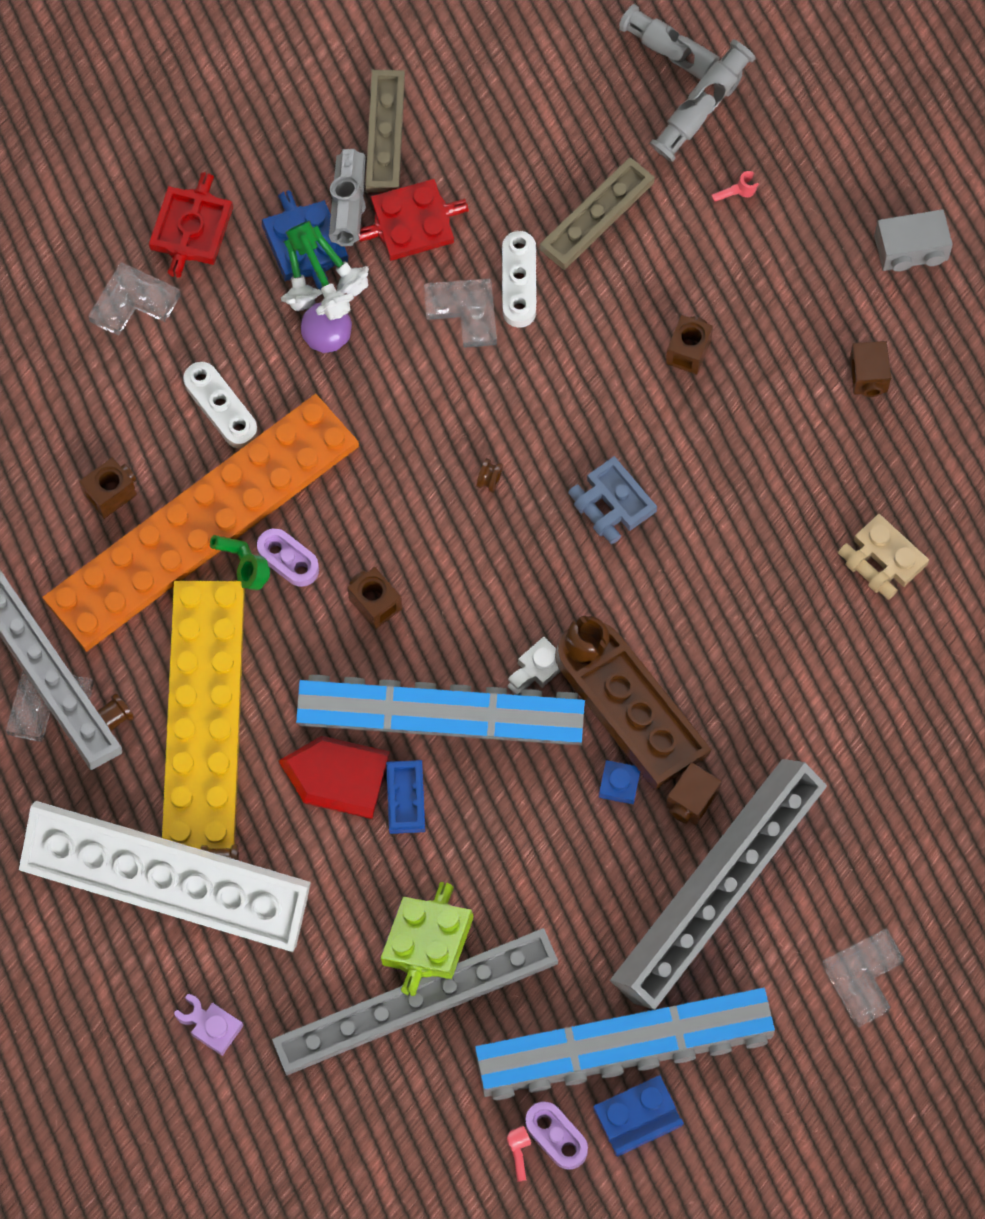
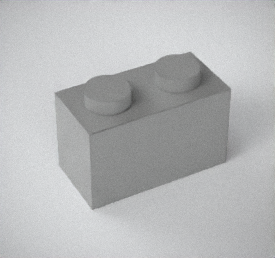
(913, 240)

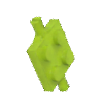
(427, 938)

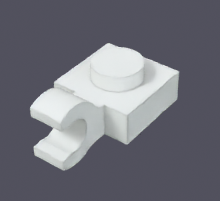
(537, 665)

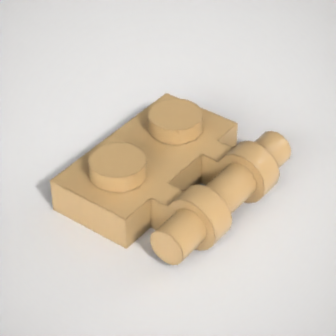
(890, 550)

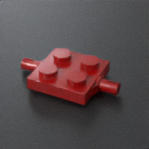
(412, 219)
(191, 225)

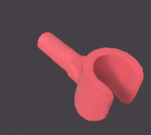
(740, 188)
(516, 1140)

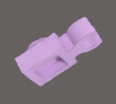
(213, 1027)

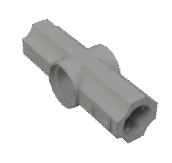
(347, 197)

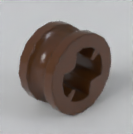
(489, 475)

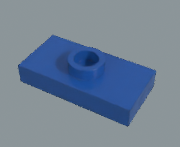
(405, 797)

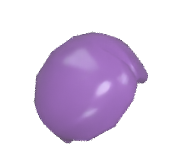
(325, 334)

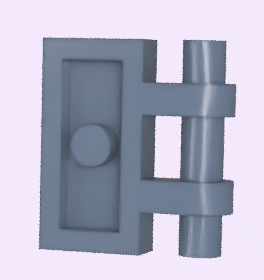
(620, 493)

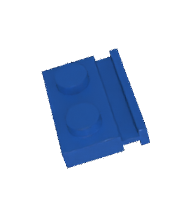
(638, 1116)

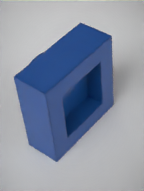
(619, 782)

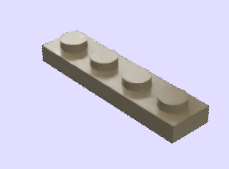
(385, 131)
(597, 213)

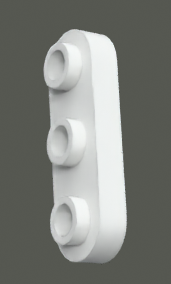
(523, 289)
(224, 416)

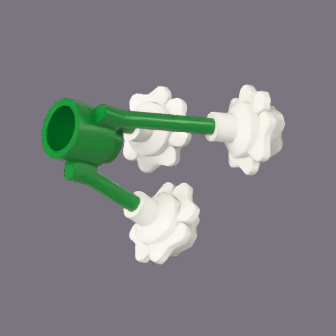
(303, 296)

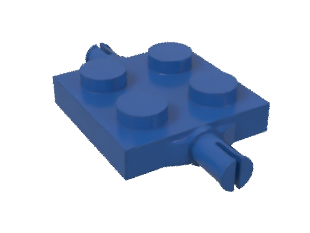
(275, 228)

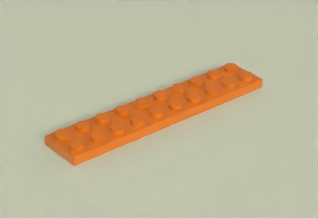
(179, 534)

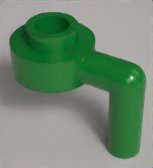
(252, 569)

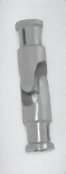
(668, 42)
(693, 112)

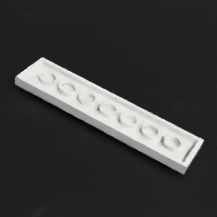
(164, 876)

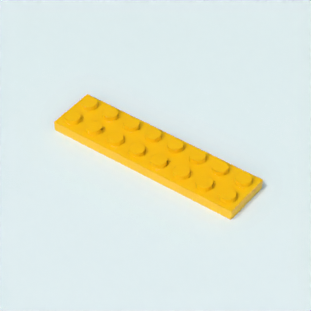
(204, 714)

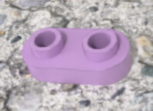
(289, 558)
(557, 1136)

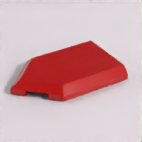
(337, 775)

